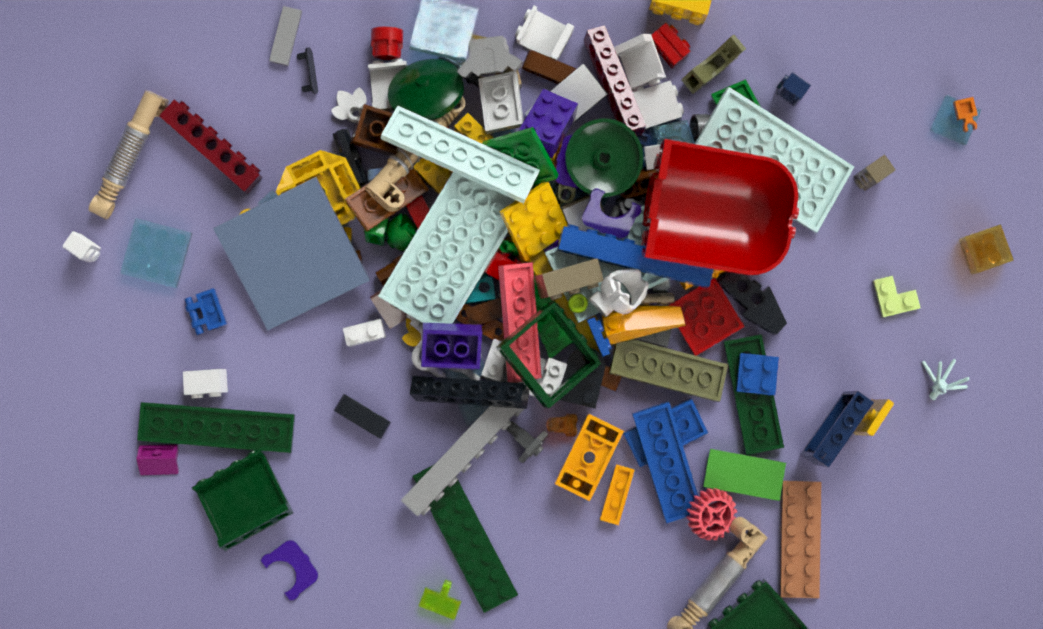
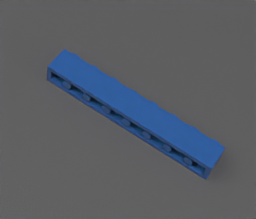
(628, 255)

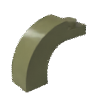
(714, 64)

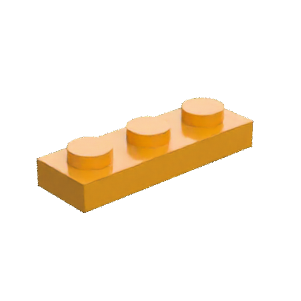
(617, 494)

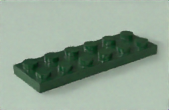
(755, 412)

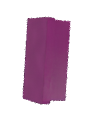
(158, 459)

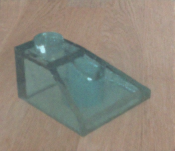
(673, 131)

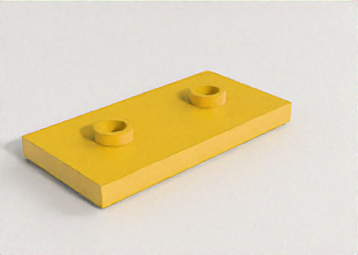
(874, 417)

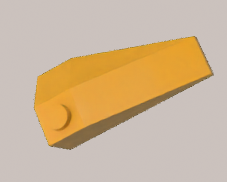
(641, 322)

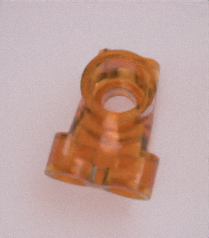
(563, 424)

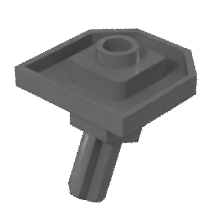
(532, 445)

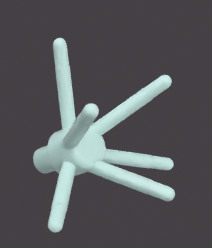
(940, 385)

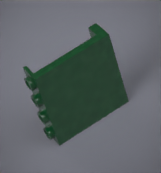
(243, 499)
(758, 610)

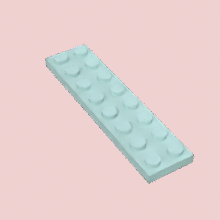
(460, 154)

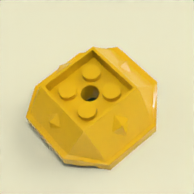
(333, 175)

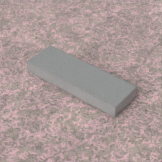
(285, 36)

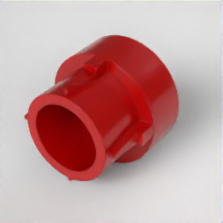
(386, 42)

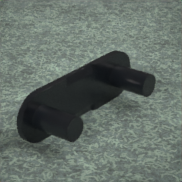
(308, 55)

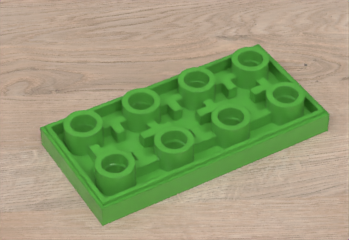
(744, 474)

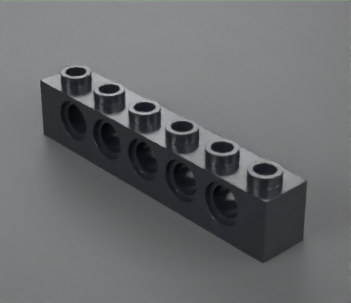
(469, 392)

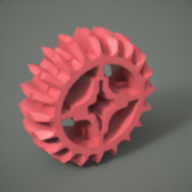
(706, 515)

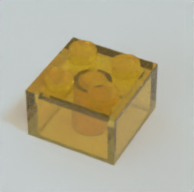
(986, 249)

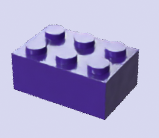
(551, 119)
(451, 345)

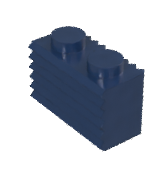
(792, 88)

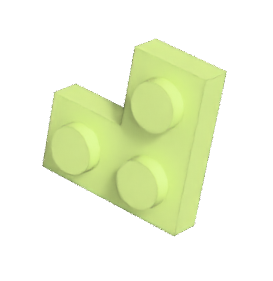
(891, 302)

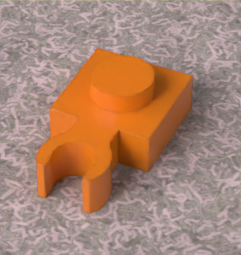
(966, 110)

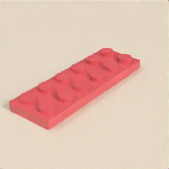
(517, 307)

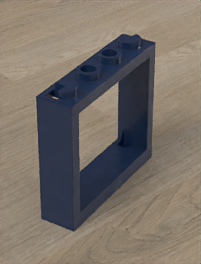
(837, 428)

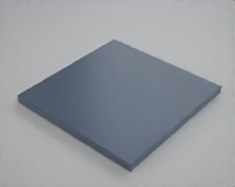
(291, 253)

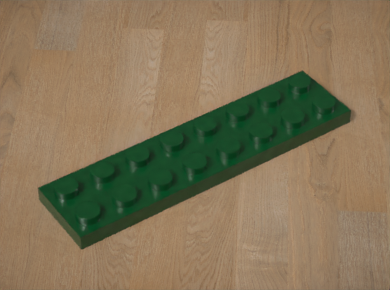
(216, 427)
(471, 546)

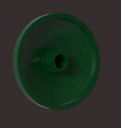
(427, 88)
(604, 157)

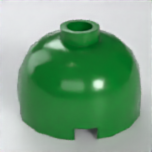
(401, 232)

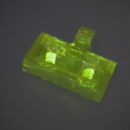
(440, 601)

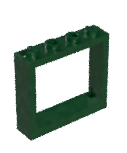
(578, 340)

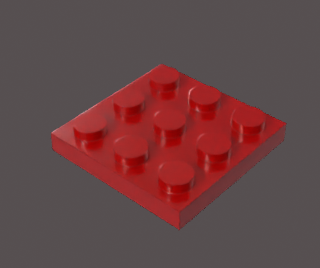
(707, 317)

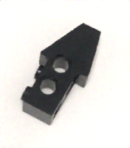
(765, 314)

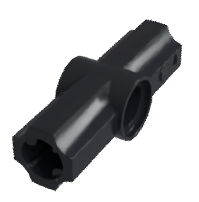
(350, 152)

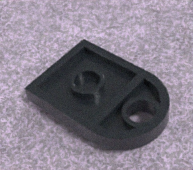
(587, 390)

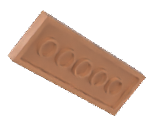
(800, 539)

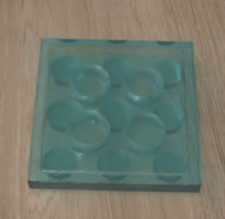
(443, 29)
(156, 253)

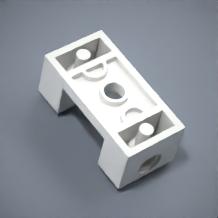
(496, 370)

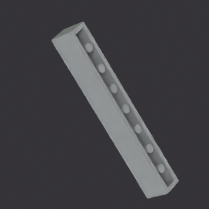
(458, 458)

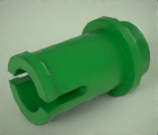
(508, 247)

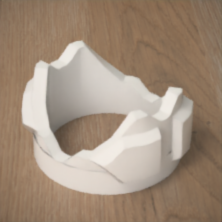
(616, 298)

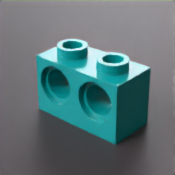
(477, 296)

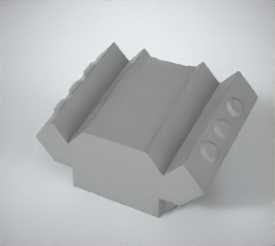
(489, 57)

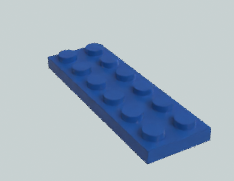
(666, 460)

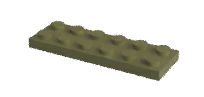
(669, 369)

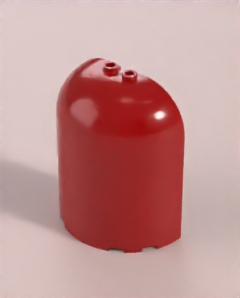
(718, 209)

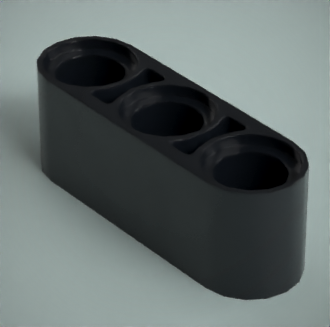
(362, 416)

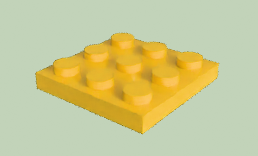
(535, 222)

